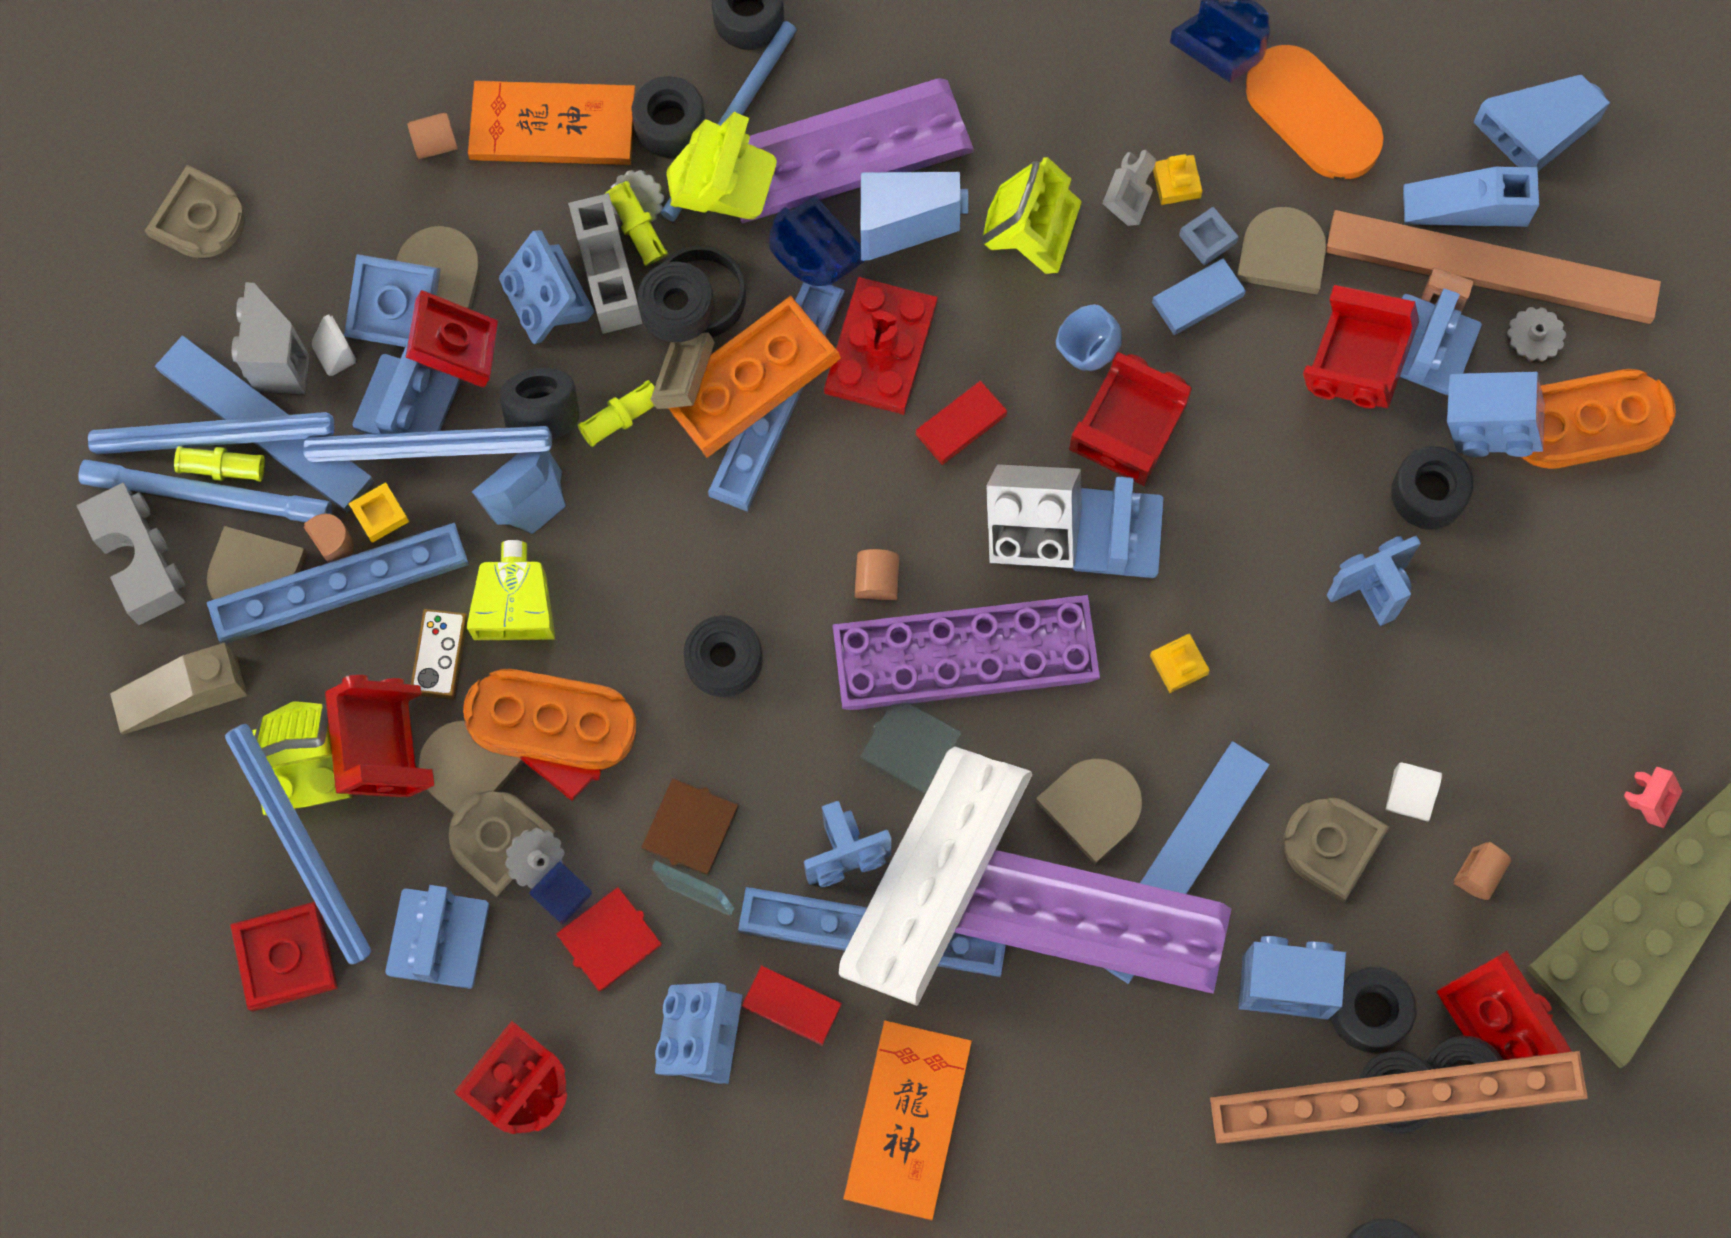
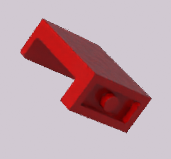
(1363, 347)
(1131, 418)
(374, 738)

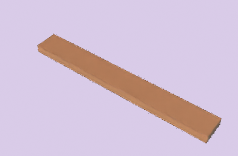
(1494, 266)
(1399, 1097)

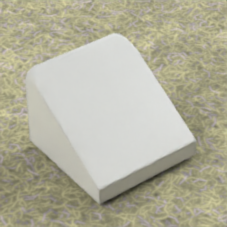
(332, 347)
(1413, 791)

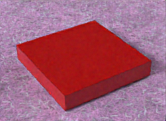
(452, 338)
(283, 956)

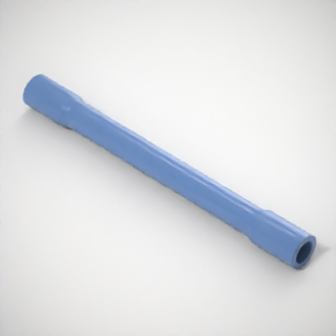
(292, 507)

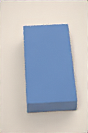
(1198, 296)

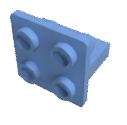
(544, 288)
(1440, 342)
(405, 398)
(1119, 531)
(1378, 578)
(847, 850)
(437, 937)
(698, 1032)

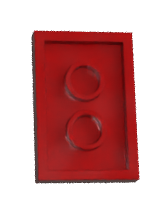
(881, 345)
(1503, 1010)

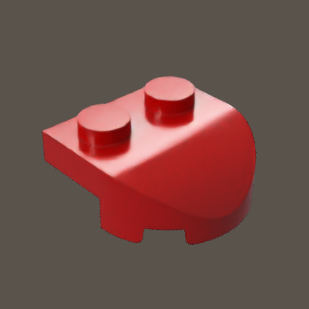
(516, 1083)

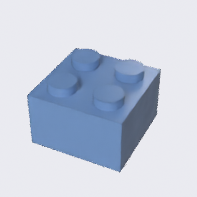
(1496, 413)
(1292, 978)

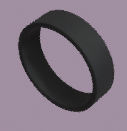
(713, 254)

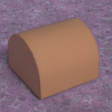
(432, 135)
(1442, 279)
(330, 537)
(877, 575)
(1483, 870)

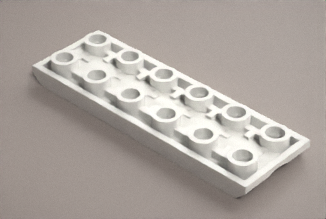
(933, 875)

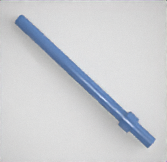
(749, 88)

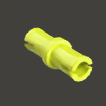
(636, 223)
(617, 414)
(219, 463)

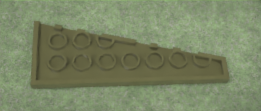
(1640, 939)

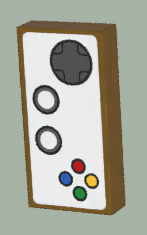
(439, 653)

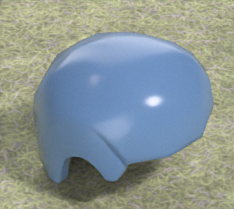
(1089, 338)

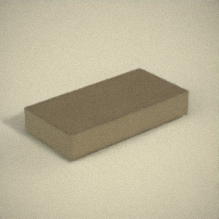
(682, 372)

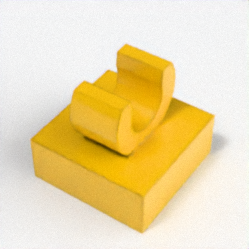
(1177, 179)
(378, 512)
(1179, 663)

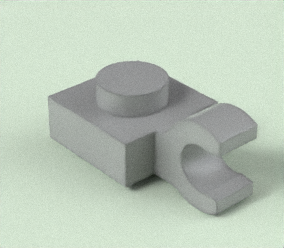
(1128, 190)

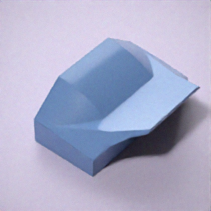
(523, 491)

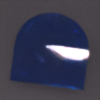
(1225, 36)
(813, 244)

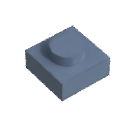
(1208, 236)

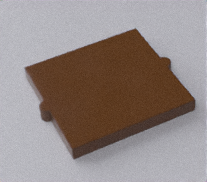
(690, 827)

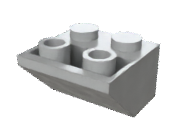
(268, 346)
(1034, 515)

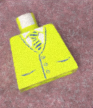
(511, 598)

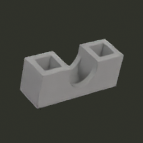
(605, 263)
(148, 583)

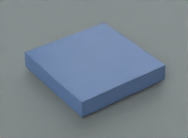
(385, 298)

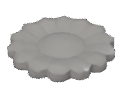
(645, 190)
(1536, 334)
(533, 856)

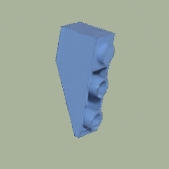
(1474, 198)

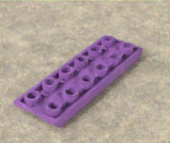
(876, 135)
(965, 652)
(1098, 921)

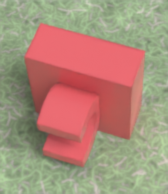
(1659, 796)

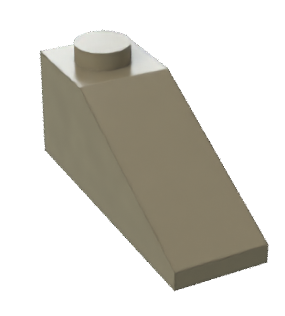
(179, 689)

